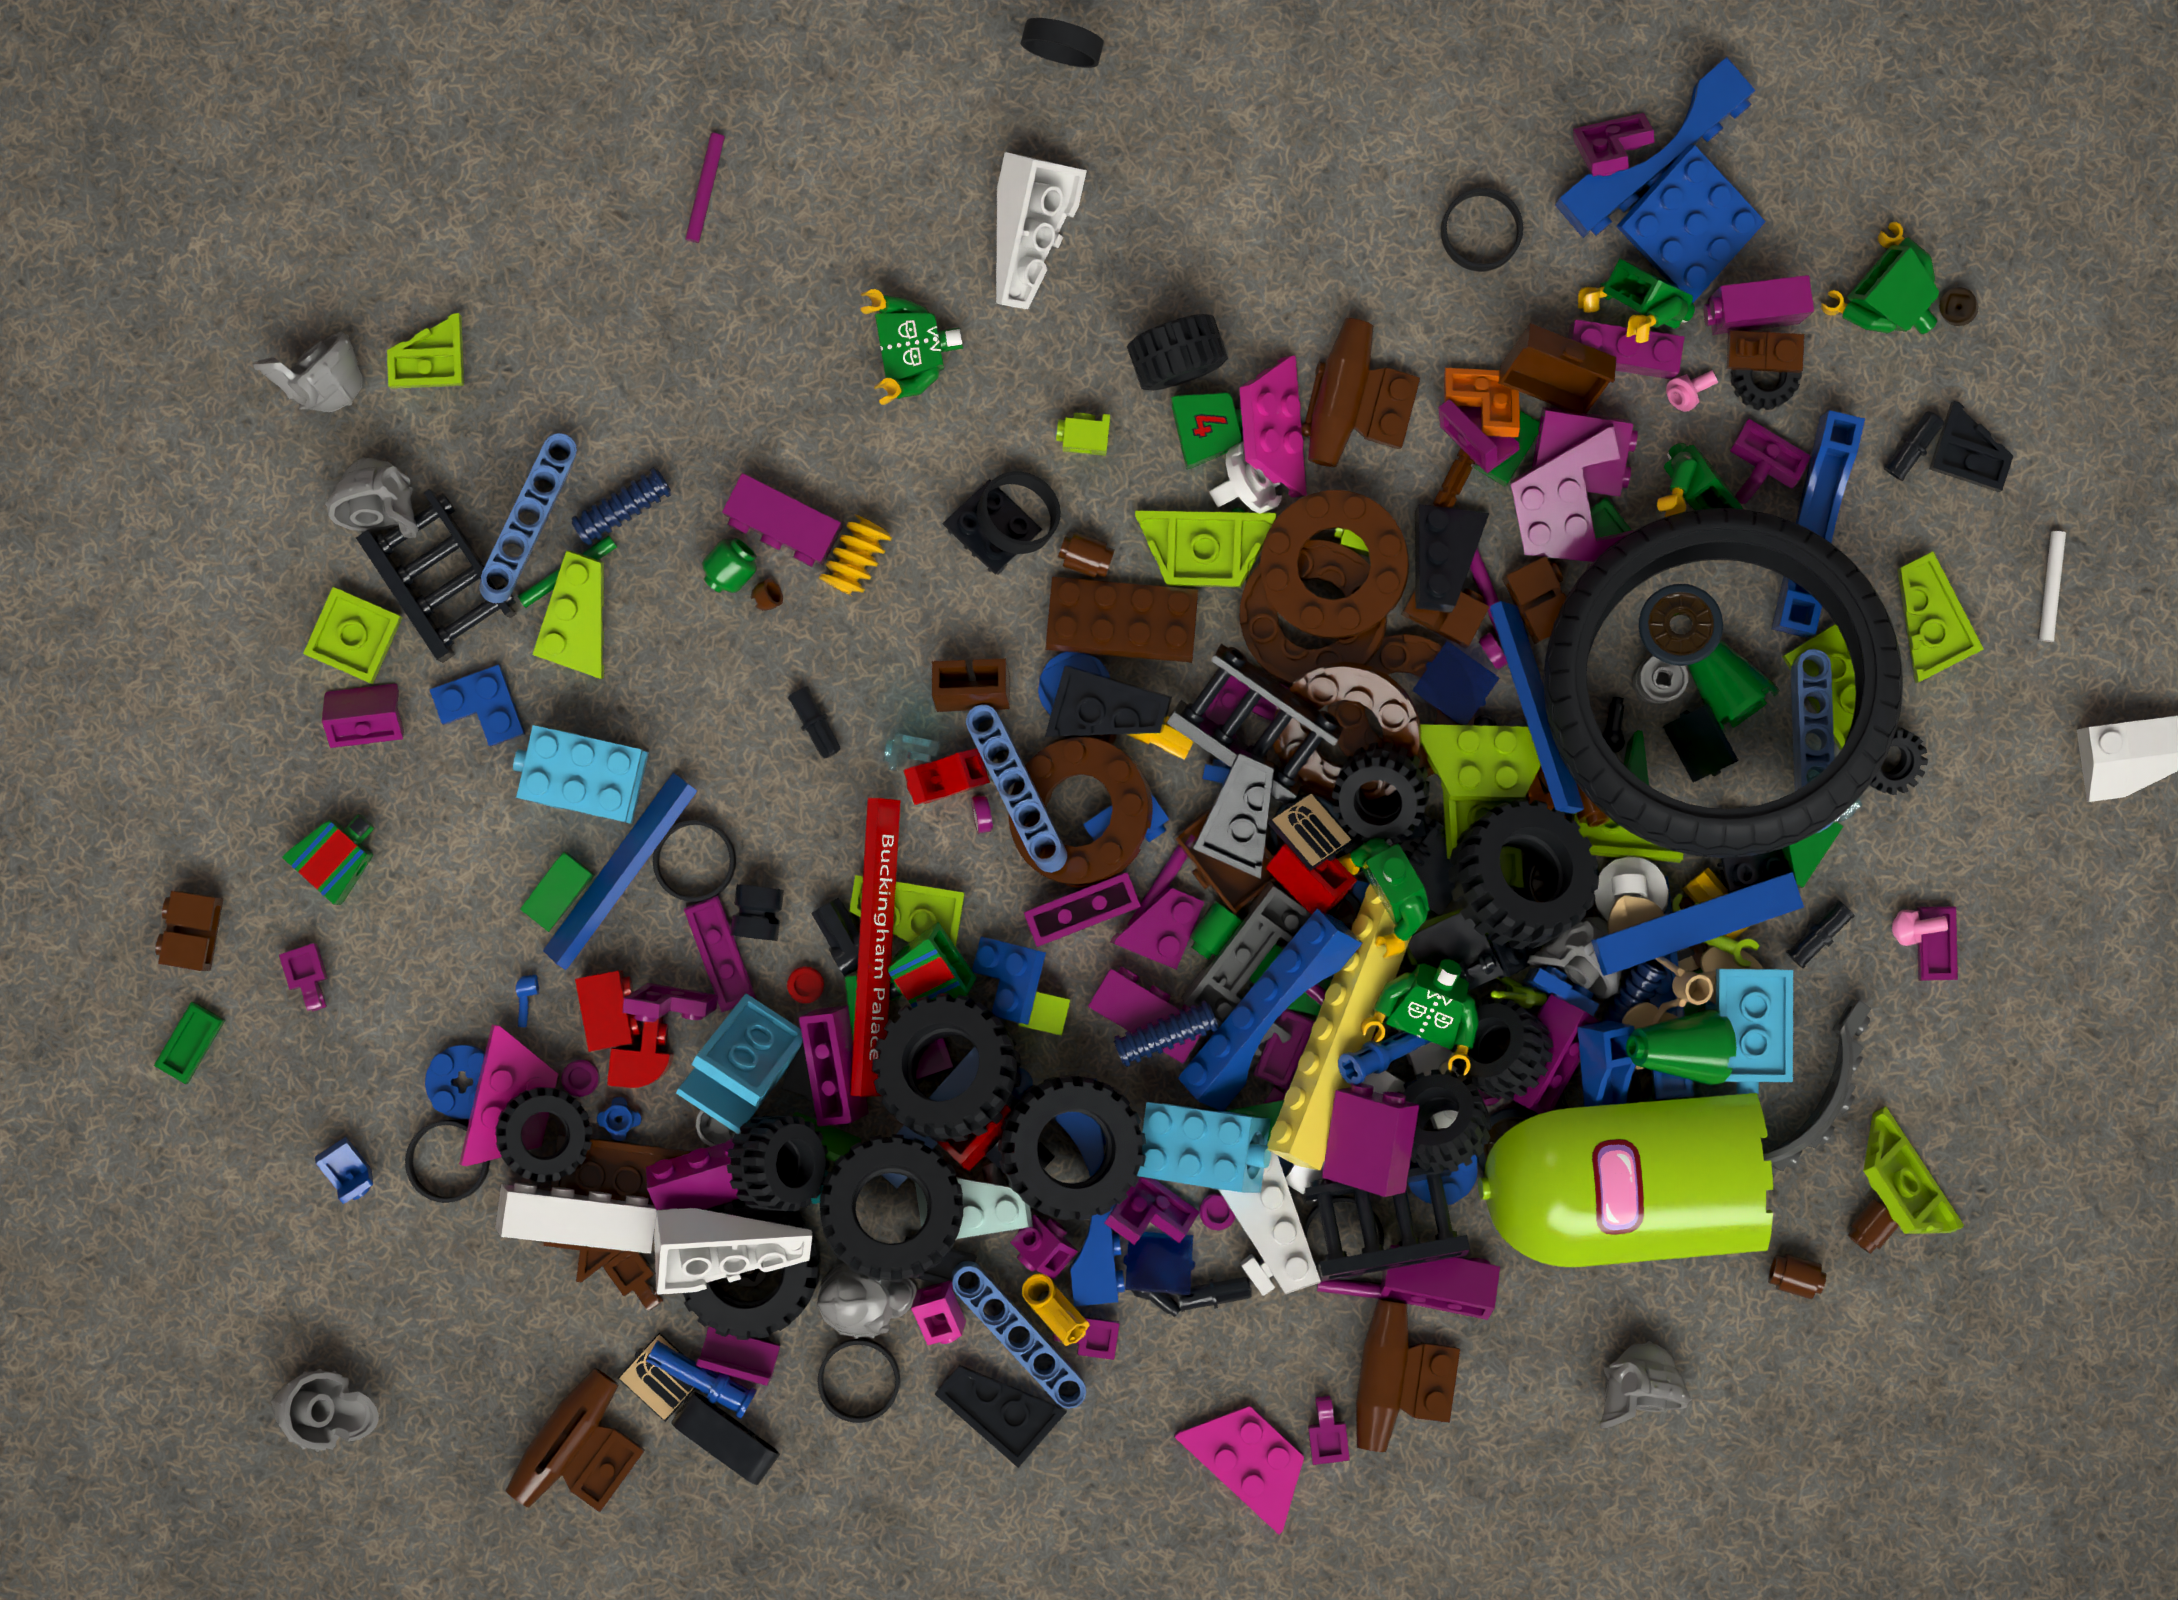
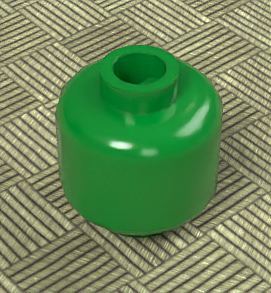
(729, 565)

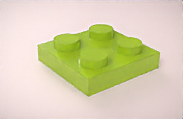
(352, 635)

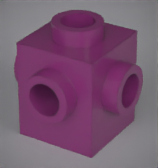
(1044, 1247)

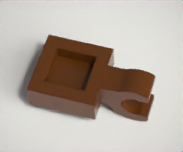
(630, 1273)

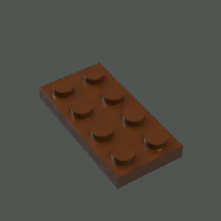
(1122, 619)

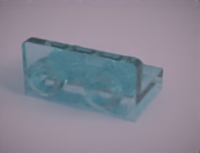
(917, 749)

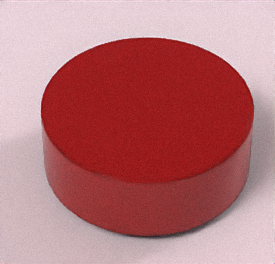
(805, 984)

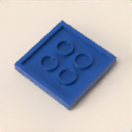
(1691, 222)

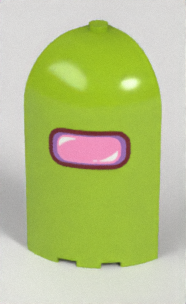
(1633, 1182)

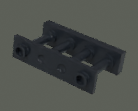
(400, 578)
(1221, 739)
(1373, 1255)

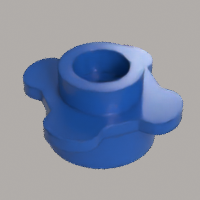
(608, 1119)

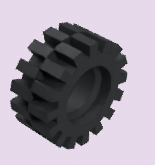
(1764, 398)
(1908, 765)

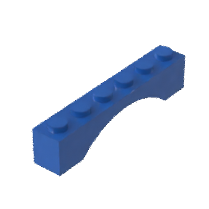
(1713, 99)
(1822, 495)
(1224, 1061)
(1605, 1062)
(1094, 1267)

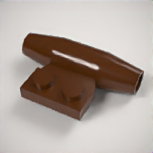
(1358, 398)
(1400, 1377)
(575, 1447)

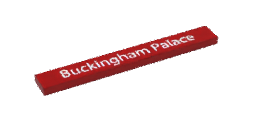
(875, 940)

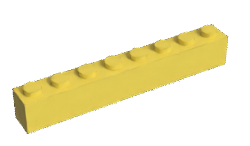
(1307, 1108)

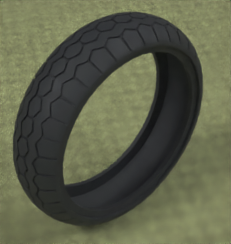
(1751, 539)

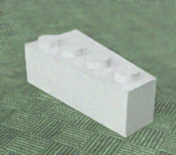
(575, 1218)

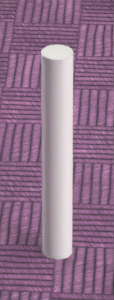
(2052, 586)

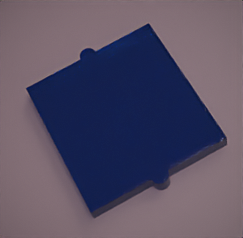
(1455, 684)
(1159, 1264)

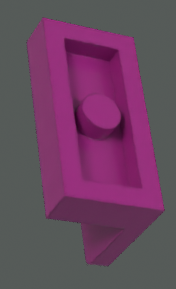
(1465, 429)
(362, 715)
(743, 1359)

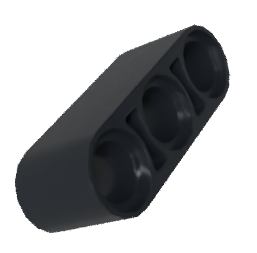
(725, 1438)

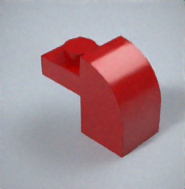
(946, 776)
(641, 1067)

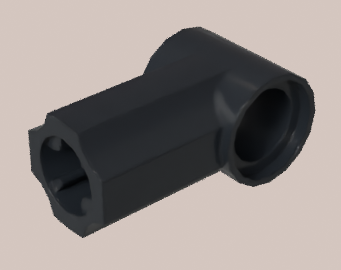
(840, 934)

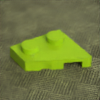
(429, 358)

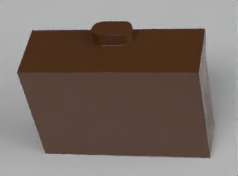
(1557, 369)
(1229, 883)

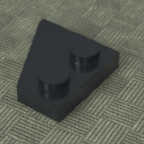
(1969, 452)

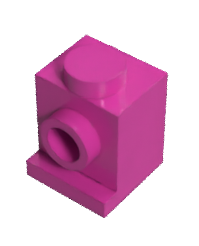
(927, 1310)

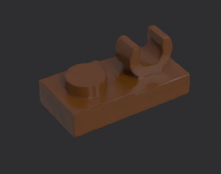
(1765, 351)

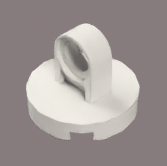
(1245, 483)
(1632, 878)

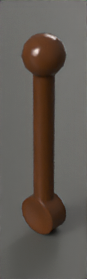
(1306, 427)

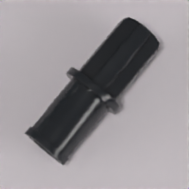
(1914, 445)
(814, 722)
(1216, 1293)

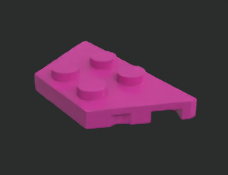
(1274, 425)
(504, 1074)
(1249, 1460)

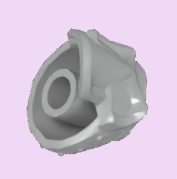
(323, 376)
(373, 498)
(1576, 957)
(862, 1305)
(1643, 1381)
(320, 1409)

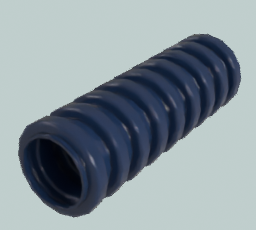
(621, 506)
(1638, 989)
(1165, 1033)

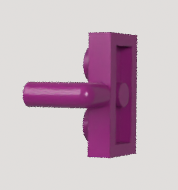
(1769, 456)

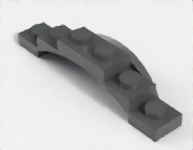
(1838, 1094)

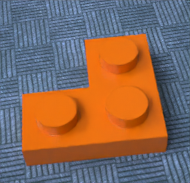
(1481, 389)

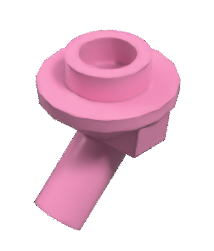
(1687, 390)
(1908, 927)

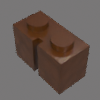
(1537, 595)
(1456, 626)
(956, 692)
(190, 930)

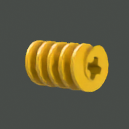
(855, 556)

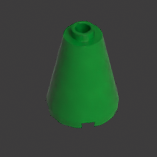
(1731, 685)
(1686, 1047)

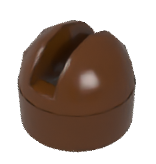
(767, 595)

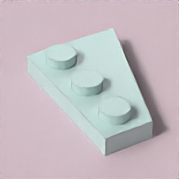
(986, 1210)

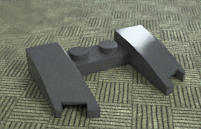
(1269, 918)

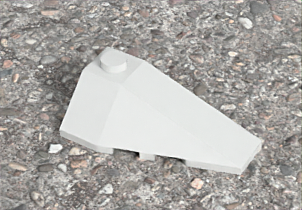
(1031, 209)
(2127, 756)

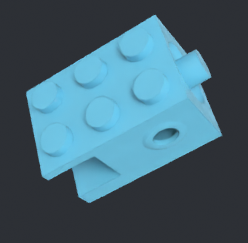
(580, 774)
(1762, 1018)
(741, 1063)
(1205, 1147)

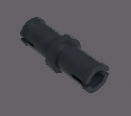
(1820, 934)

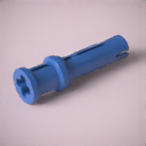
(1377, 1056)
(716, 1386)

